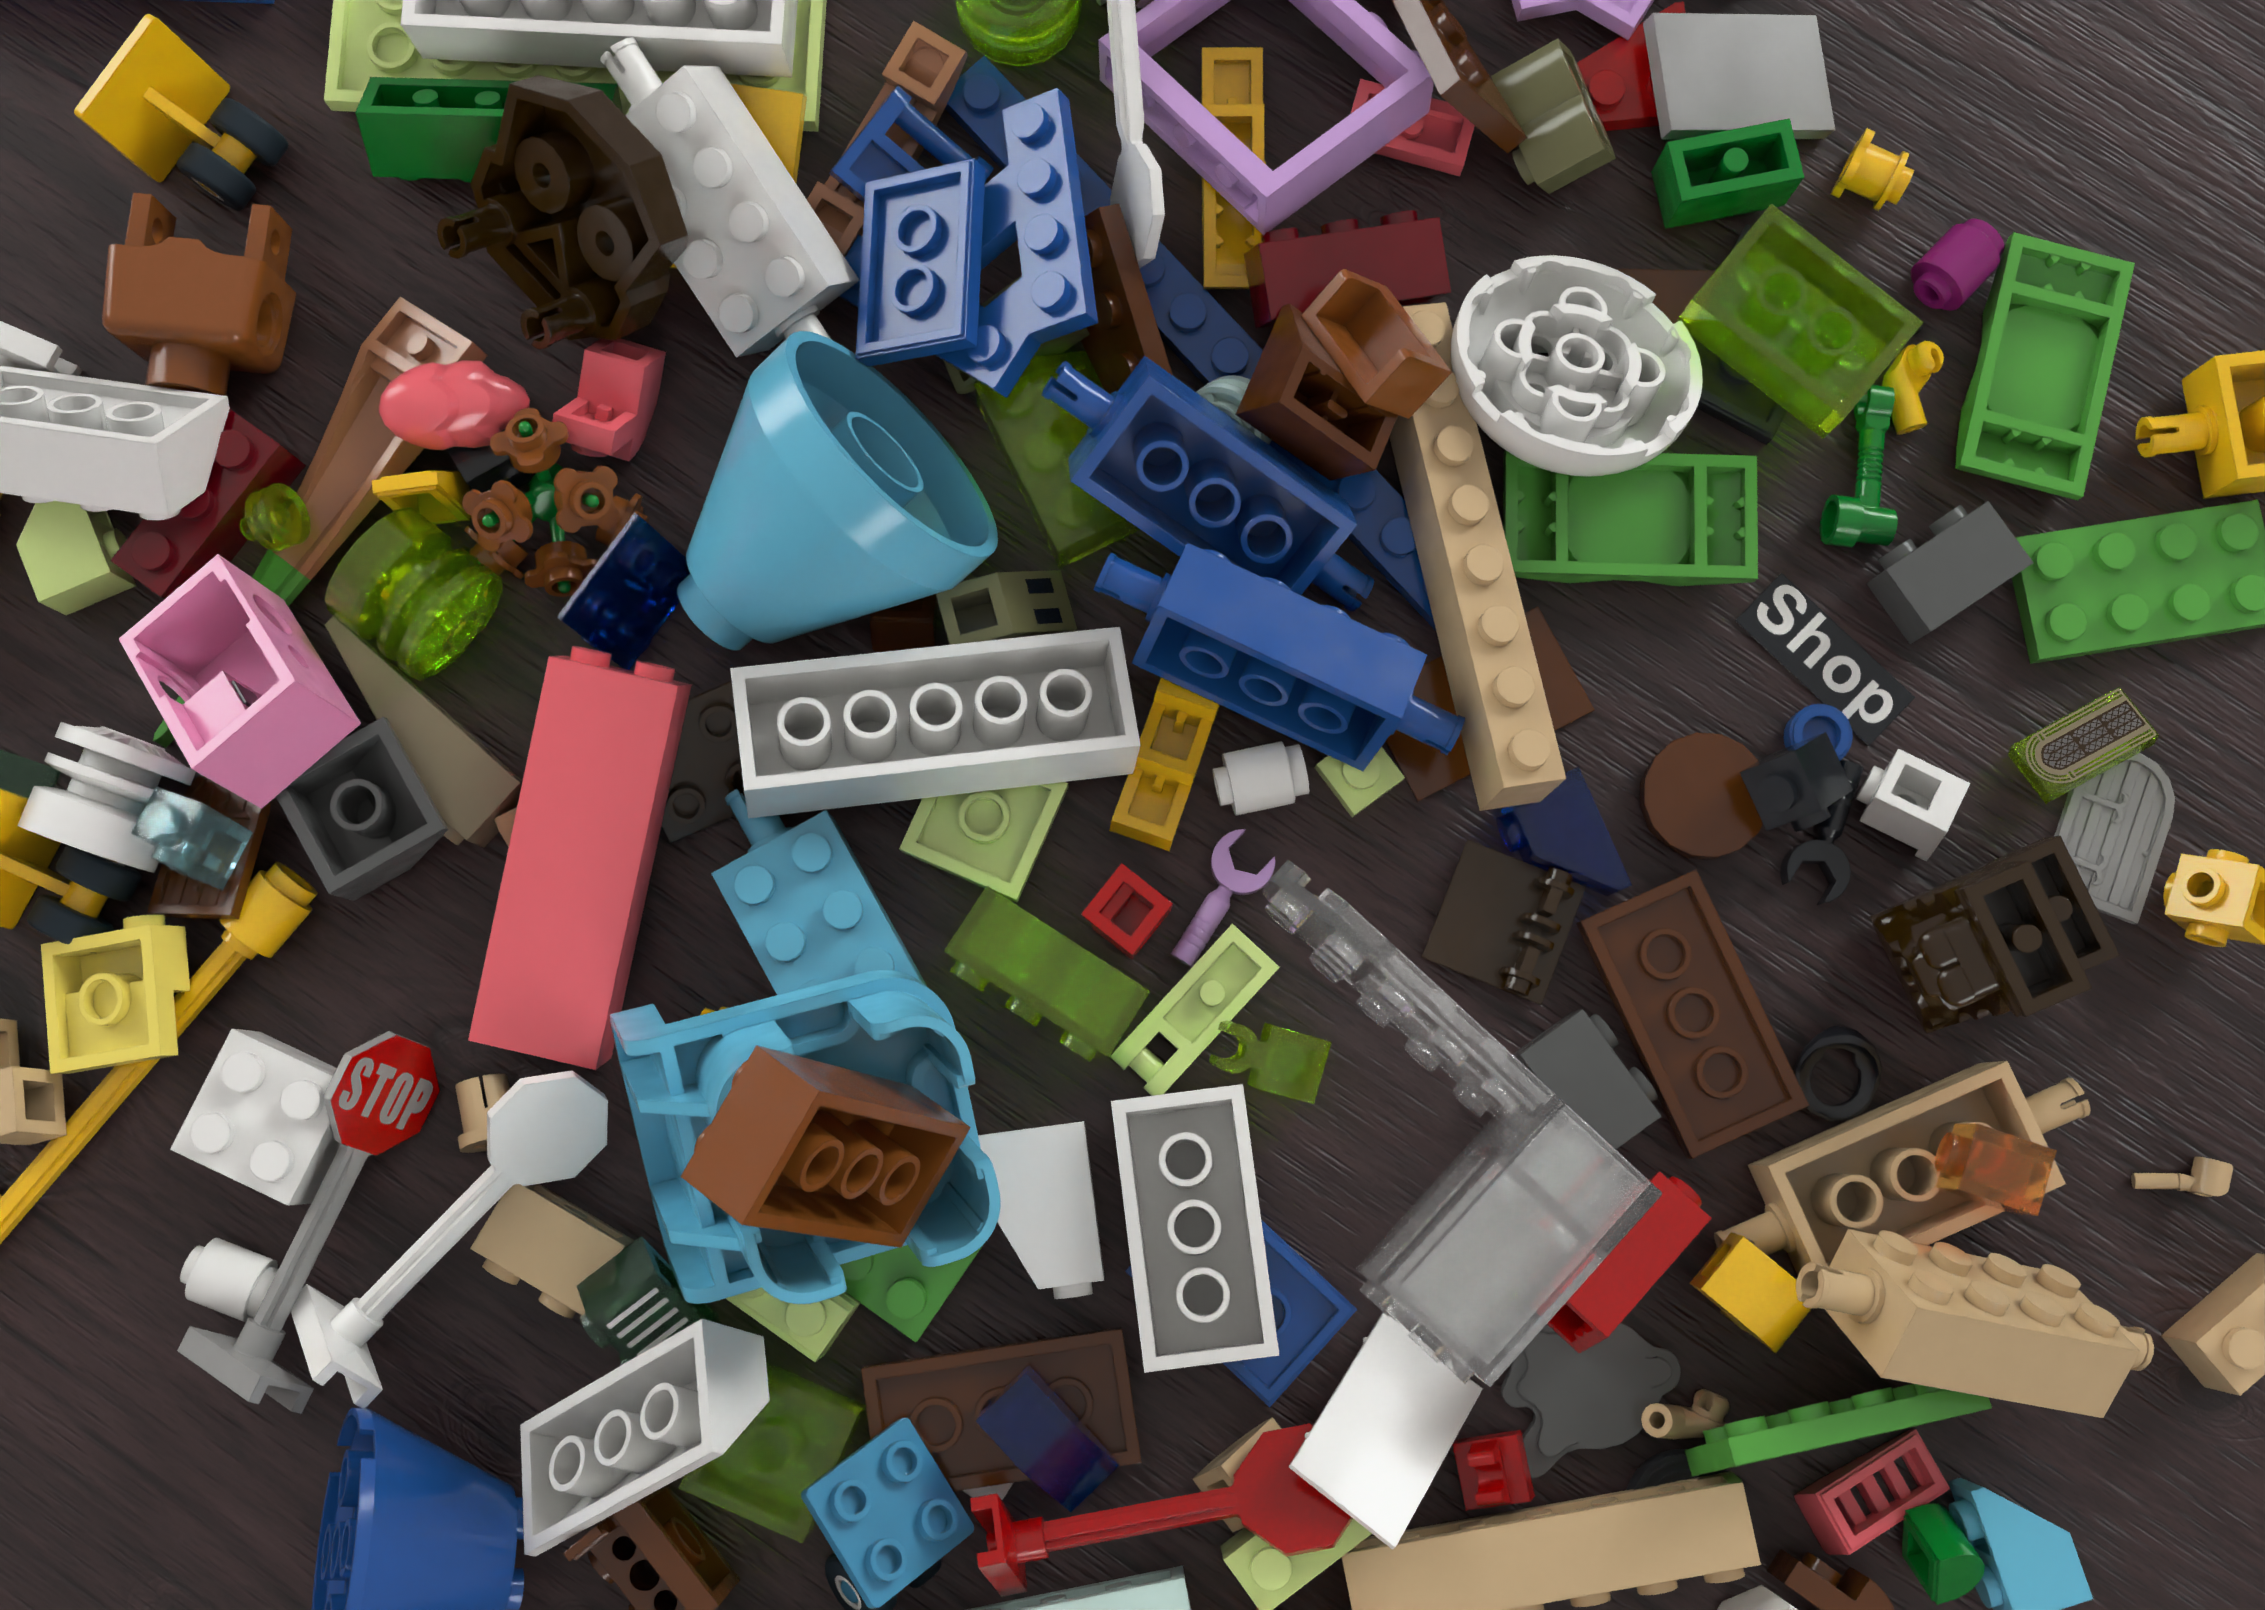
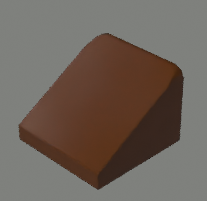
(905, 625)

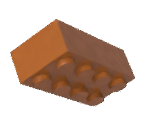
(823, 1150)

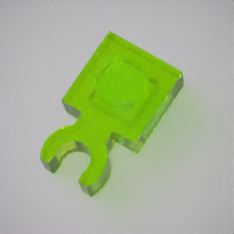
(1280, 1061)

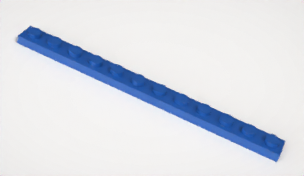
(1208, 340)

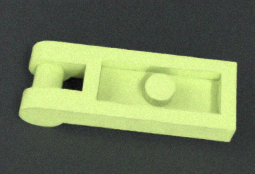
(1194, 1008)

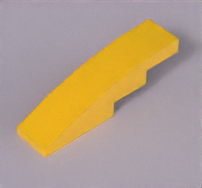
(1235, 97)
(1164, 766)

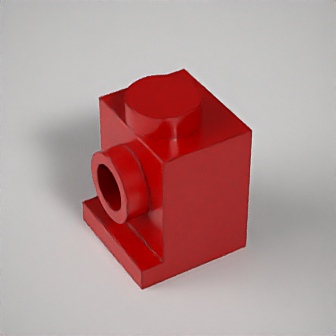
(1127, 911)

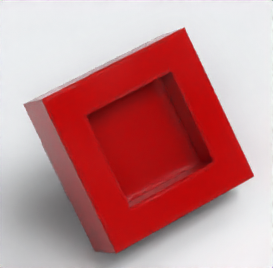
(1493, 1470)

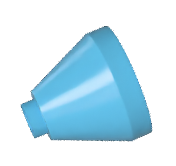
(828, 503)

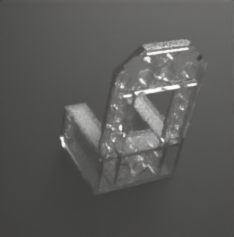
(1523, 1203)

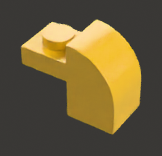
(1752, 1291)

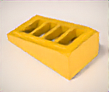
(431, 492)

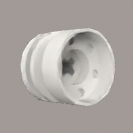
(104, 794)

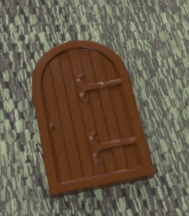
(186, 898)

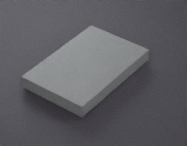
(1737, 73)

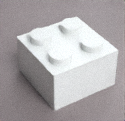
(263, 1118)

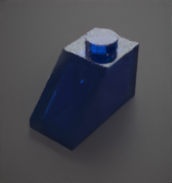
(1566, 835)
(1046, 1440)

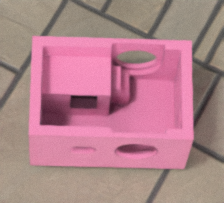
(249, 681)

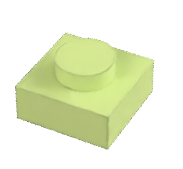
(1360, 788)

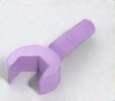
(1218, 901)

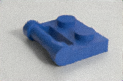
(877, 157)

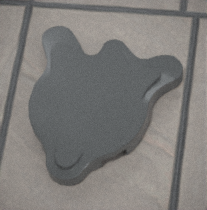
(1586, 1396)

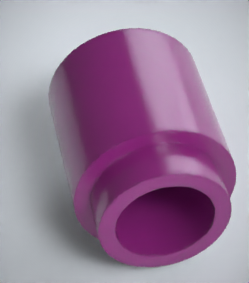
(1957, 264)

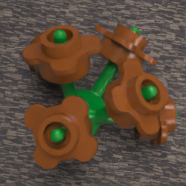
(555, 496)

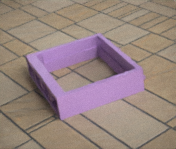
(1229, 165)

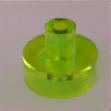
(275, 518)

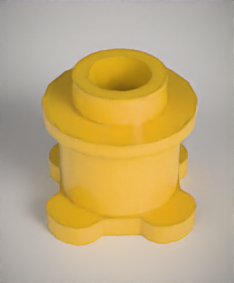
(1874, 173)

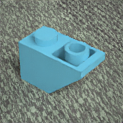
(2024, 1556)

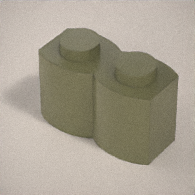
(1556, 116)

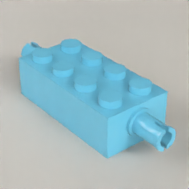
(807, 903)

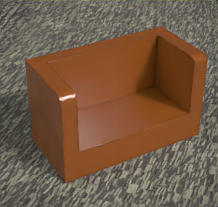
(1376, 344)

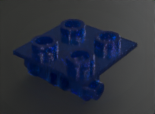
(627, 593)

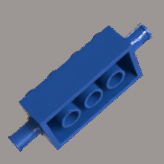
(1206, 481)
(1278, 656)

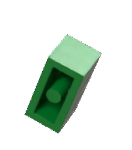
(1727, 173)

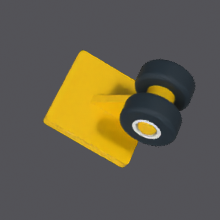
(157, 103)
(25, 866)

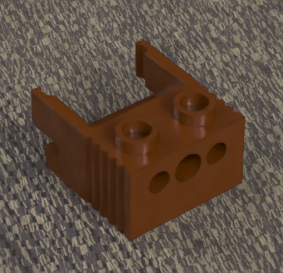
(672, 1545)

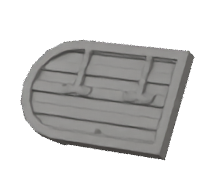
(2118, 833)

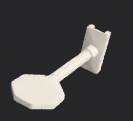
(1137, 174)
(535, 1135)

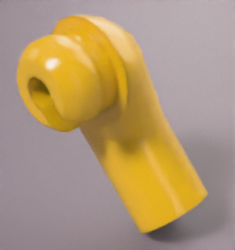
(1907, 377)

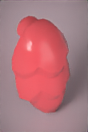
(450, 404)

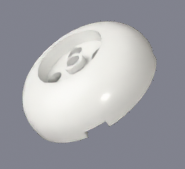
(1614, 375)

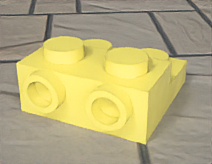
(115, 1001)

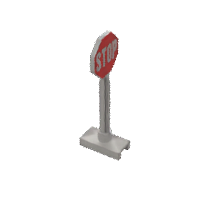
(372, 1105)

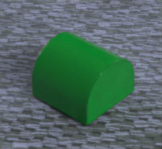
(1939, 1553)

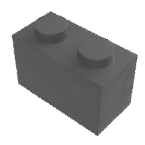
(1947, 572)
(1586, 1074)

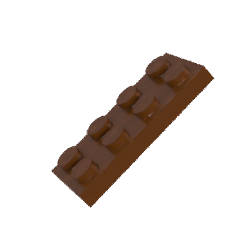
(1692, 1014)
(951, 1389)

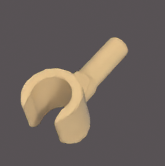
(2206, 1179)

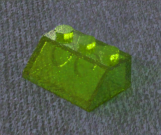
(1036, 445)

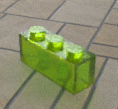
(1045, 975)

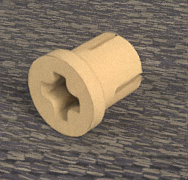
(473, 1110)

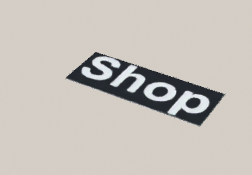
(1825, 658)

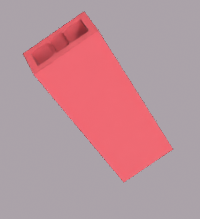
(580, 858)

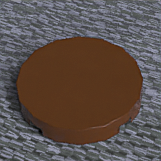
(1698, 797)

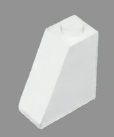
(1049, 1205)

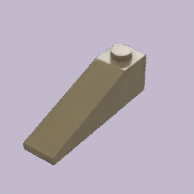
(456, 768)

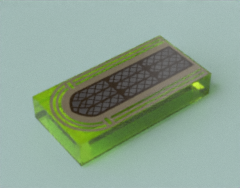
(2082, 745)

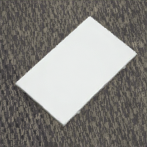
(1385, 1431)

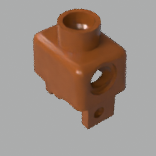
(198, 308)

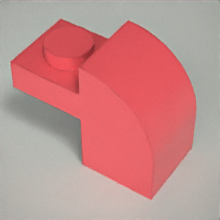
(613, 399)

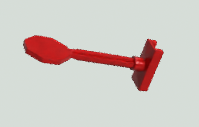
(1264, 1496)

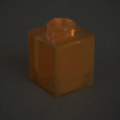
(1994, 1168)

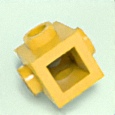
(2217, 898)

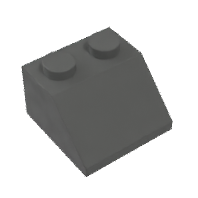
(362, 812)

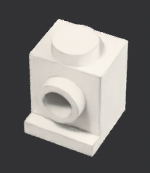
(1912, 801)

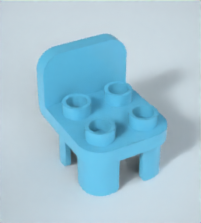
(864, 1023)

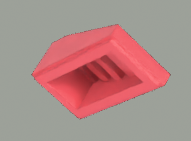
(1836, 1513)

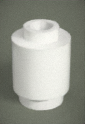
(1261, 777)
(228, 1278)

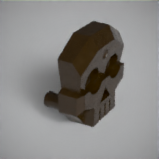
(573, 213)

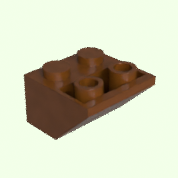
(1310, 406)

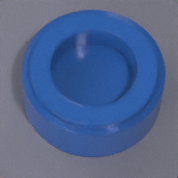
(1816, 720)

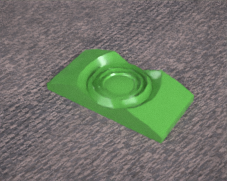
(2043, 366)
(1657, 524)

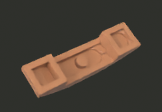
(926, 70)

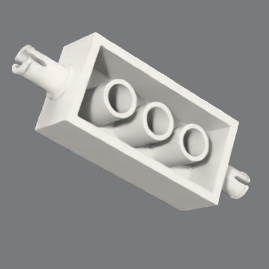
(753, 238)

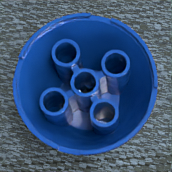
(414, 1527)

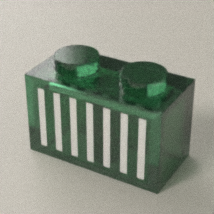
(636, 1302)

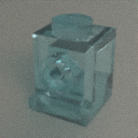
(191, 837)

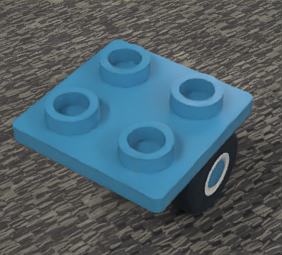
(885, 1518)

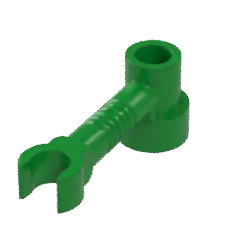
(1861, 517)

